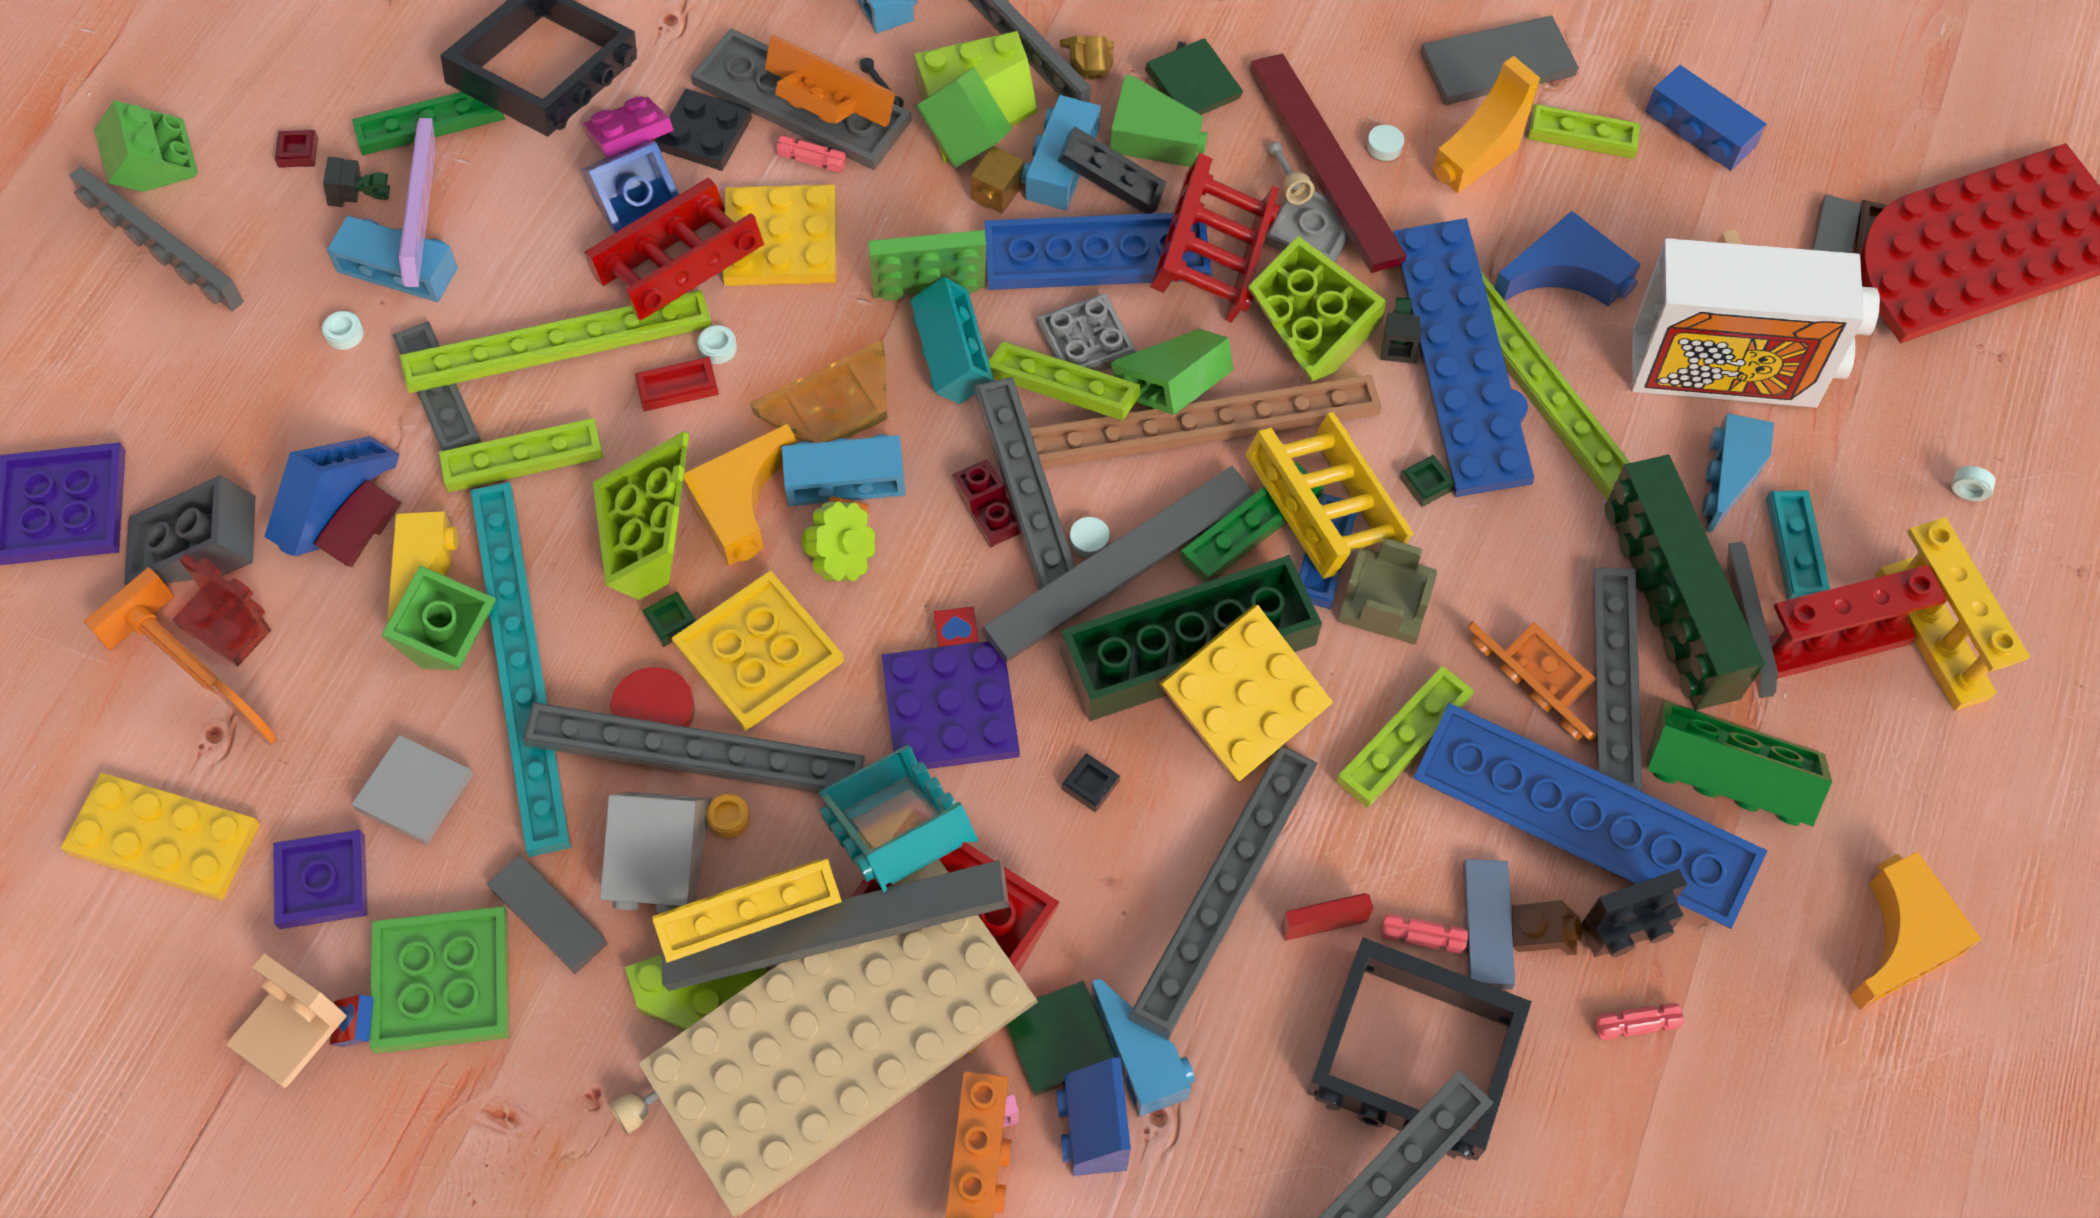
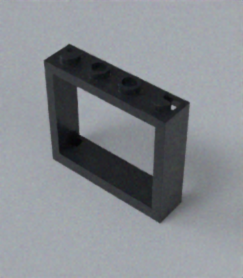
(466, 57)
(1438, 984)

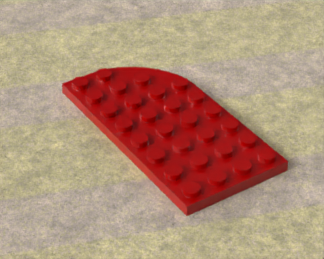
(1983, 242)

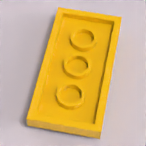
(161, 836)

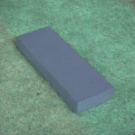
(1489, 922)

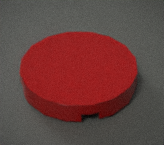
(654, 696)

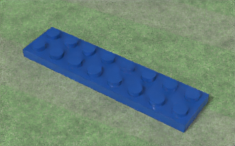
(1463, 359)
(1588, 813)

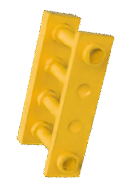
(1302, 510)
(1979, 616)
(746, 909)

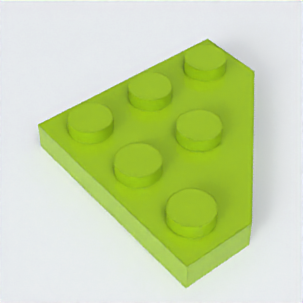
(683, 1005)

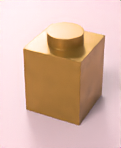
(997, 179)

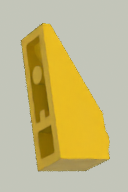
(423, 541)

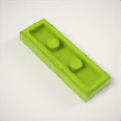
(1584, 131)

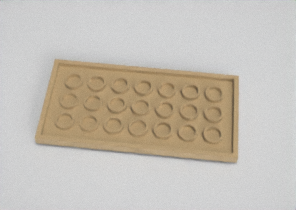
(830, 1048)

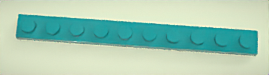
(519, 668)

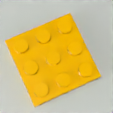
(796, 232)
(758, 650)
(1246, 693)

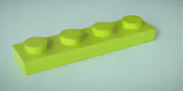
(1064, 380)
(520, 455)
(1403, 737)

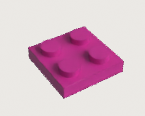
(627, 126)

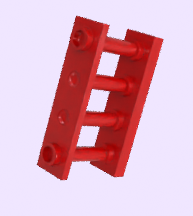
(662, 228)
(1181, 238)
(1851, 620)

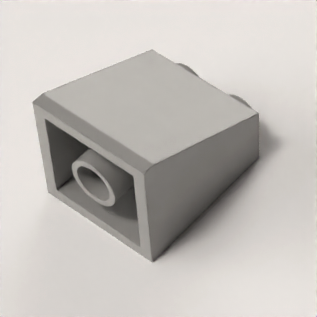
(653, 849)

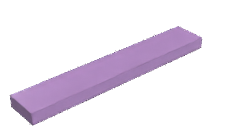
(417, 203)

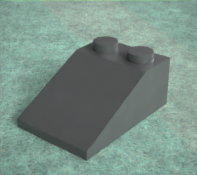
(204, 522)

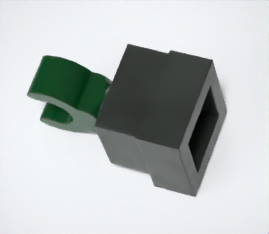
(344, 182)
(1401, 334)

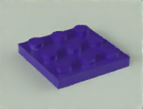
(61, 503)
(951, 704)

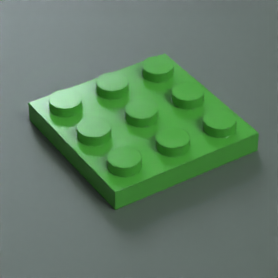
(917, 262)
(439, 980)

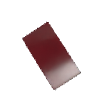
(987, 502)
(356, 522)

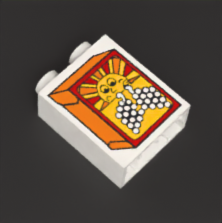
(1750, 322)

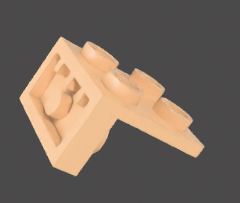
(286, 1025)

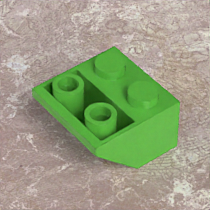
(143, 147)

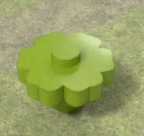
(839, 541)

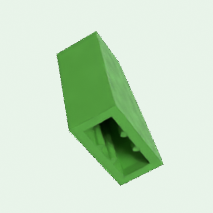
(1156, 126)
(1176, 369)

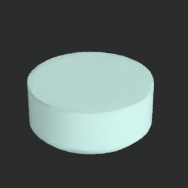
(1385, 142)
(342, 330)
(717, 343)
(1973, 483)
(1089, 536)

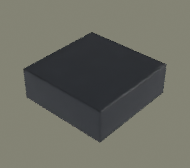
(1090, 782)

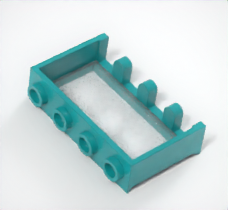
(894, 817)

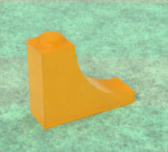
(1492, 131)
(729, 489)
(1920, 927)

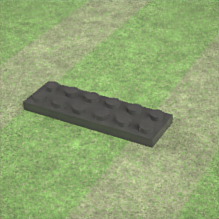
(739, 76)

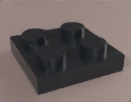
(704, 129)

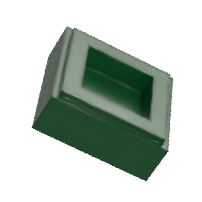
(1427, 480)
(668, 617)

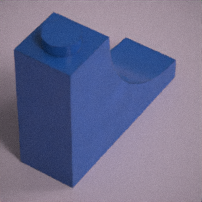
(1571, 258)
(318, 485)

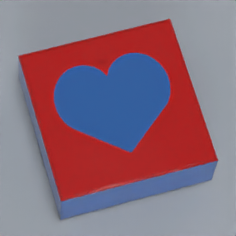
(956, 626)
(357, 1024)

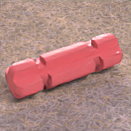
(811, 153)
(1424, 933)
(1639, 1021)

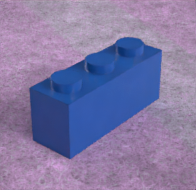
(1705, 117)

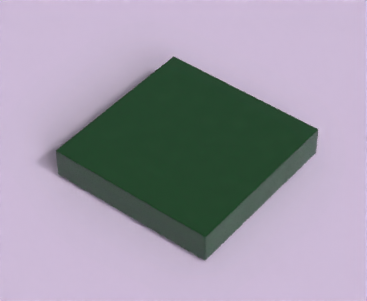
(1194, 77)
(1058, 1037)

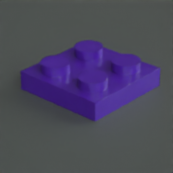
(320, 879)

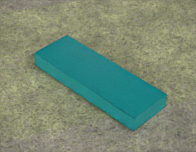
(1797, 543)

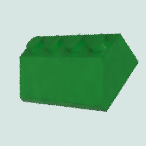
(1738, 764)

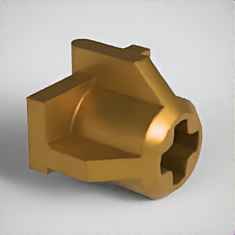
(1090, 55)

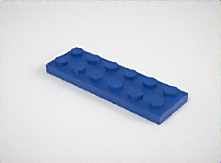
(1080, 250)

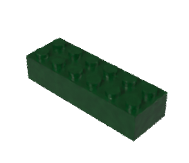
(1683, 583)
(1130, 651)

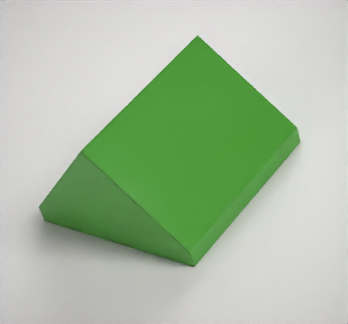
(964, 117)
(437, 620)

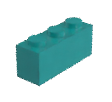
(951, 340)

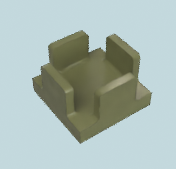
(1388, 591)

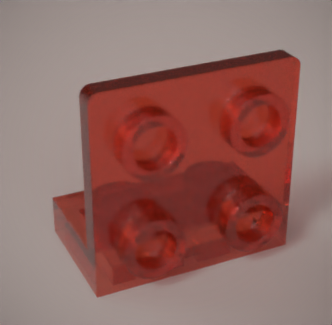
(221, 613)

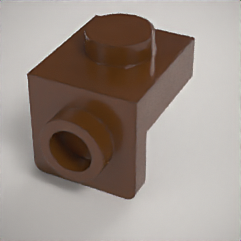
(1545, 927)

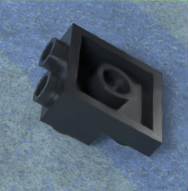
(1634, 915)

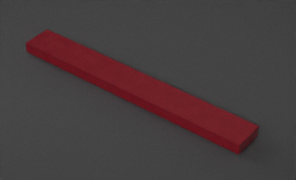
(1328, 164)

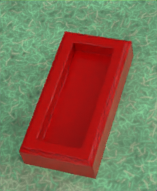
(676, 384)
(1326, 916)

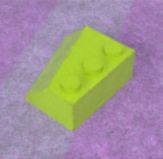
(998, 61)
(1317, 307)
(640, 518)

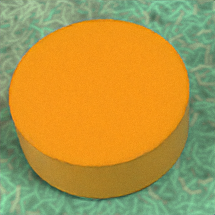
(728, 815)

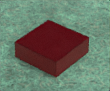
(296, 148)

